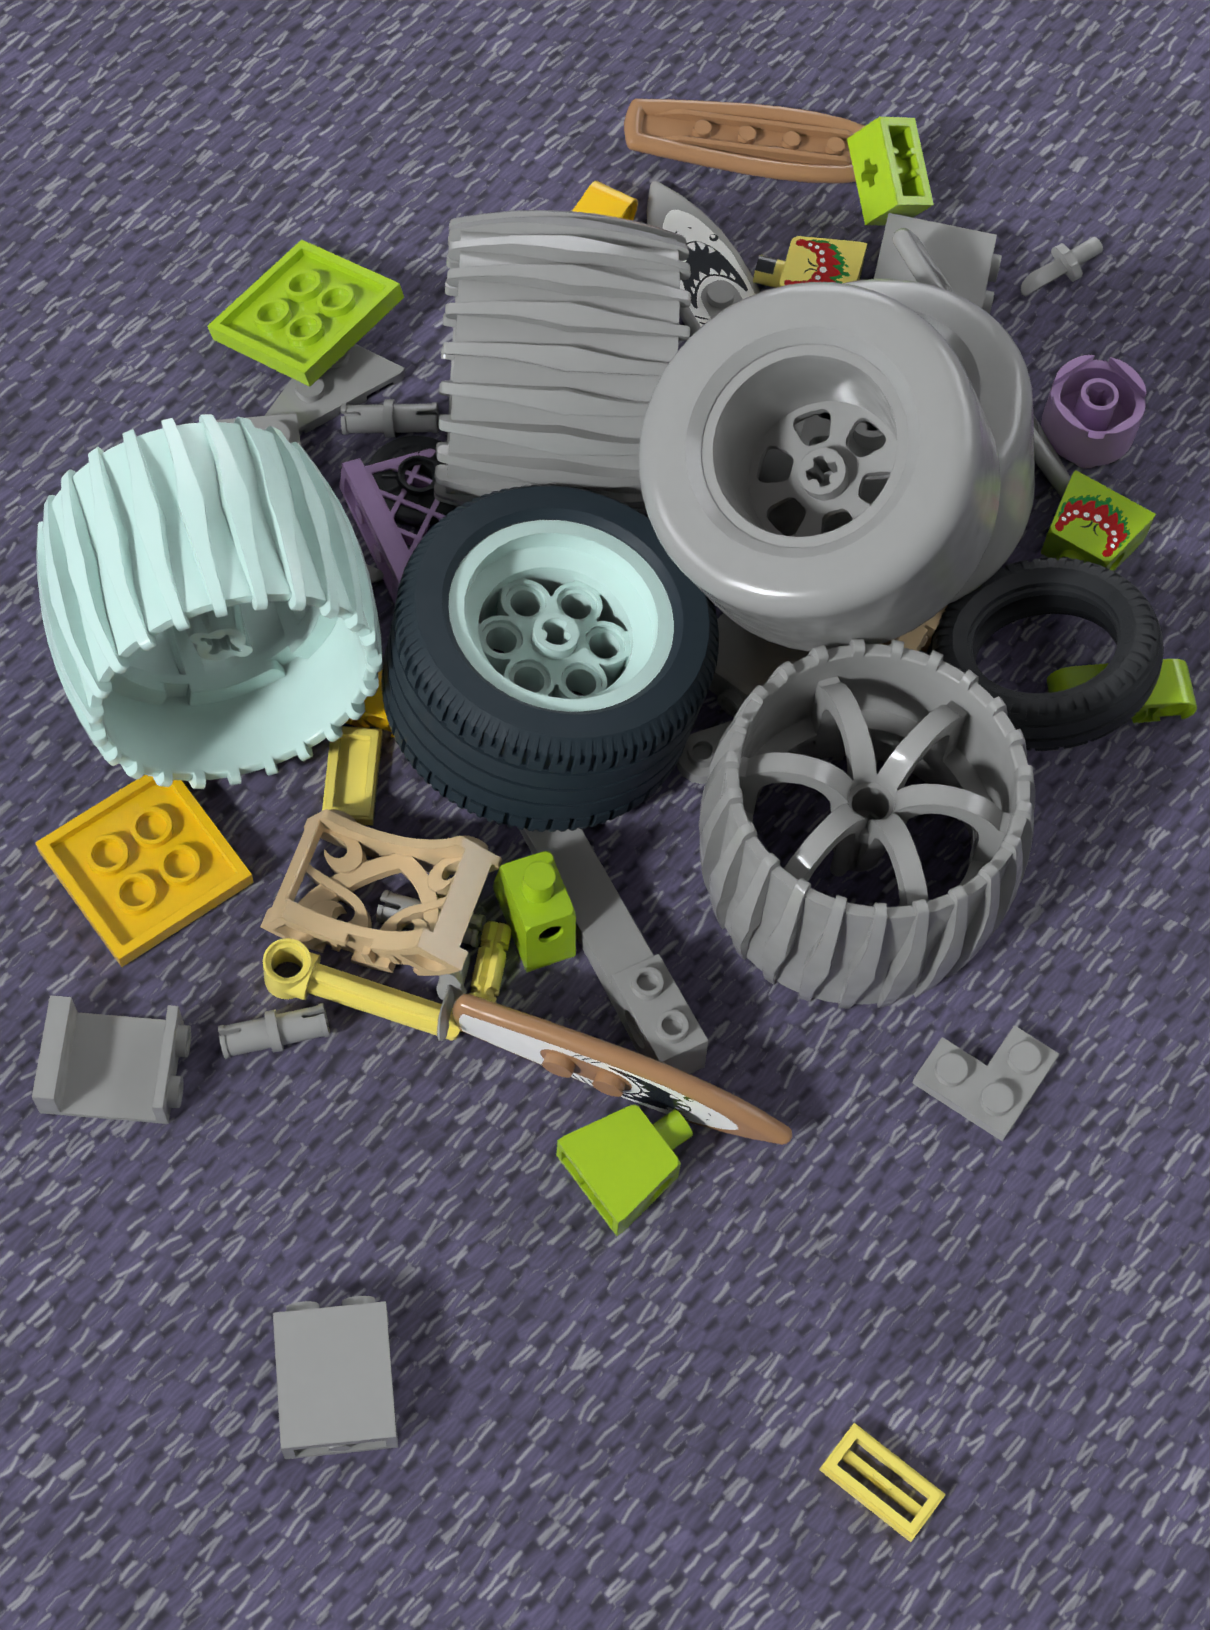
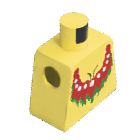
(813, 261)

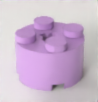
(1094, 410)

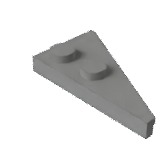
(346, 382)

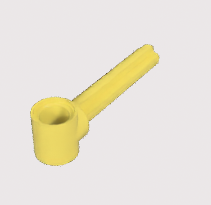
(348, 989)

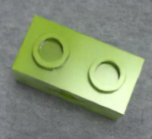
(889, 169)

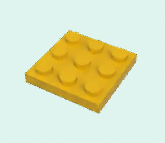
(144, 865)

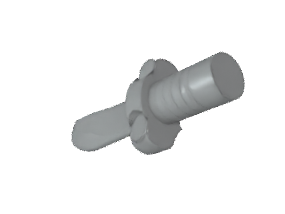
(1065, 262)
(449, 989)

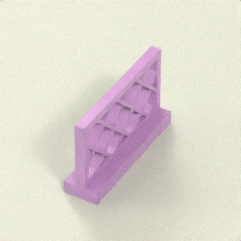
(375, 520)

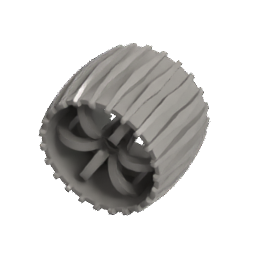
(555, 350)
(918, 721)

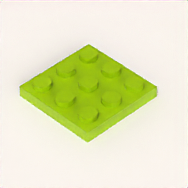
(306, 312)

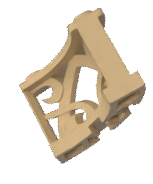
(445, 904)

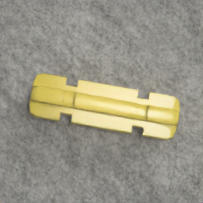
(490, 960)

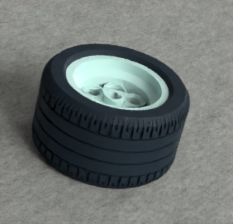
(576, 605)

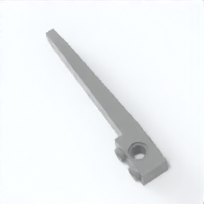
(629, 972)

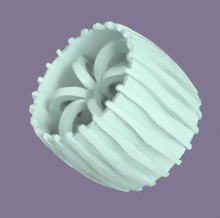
(206, 602)

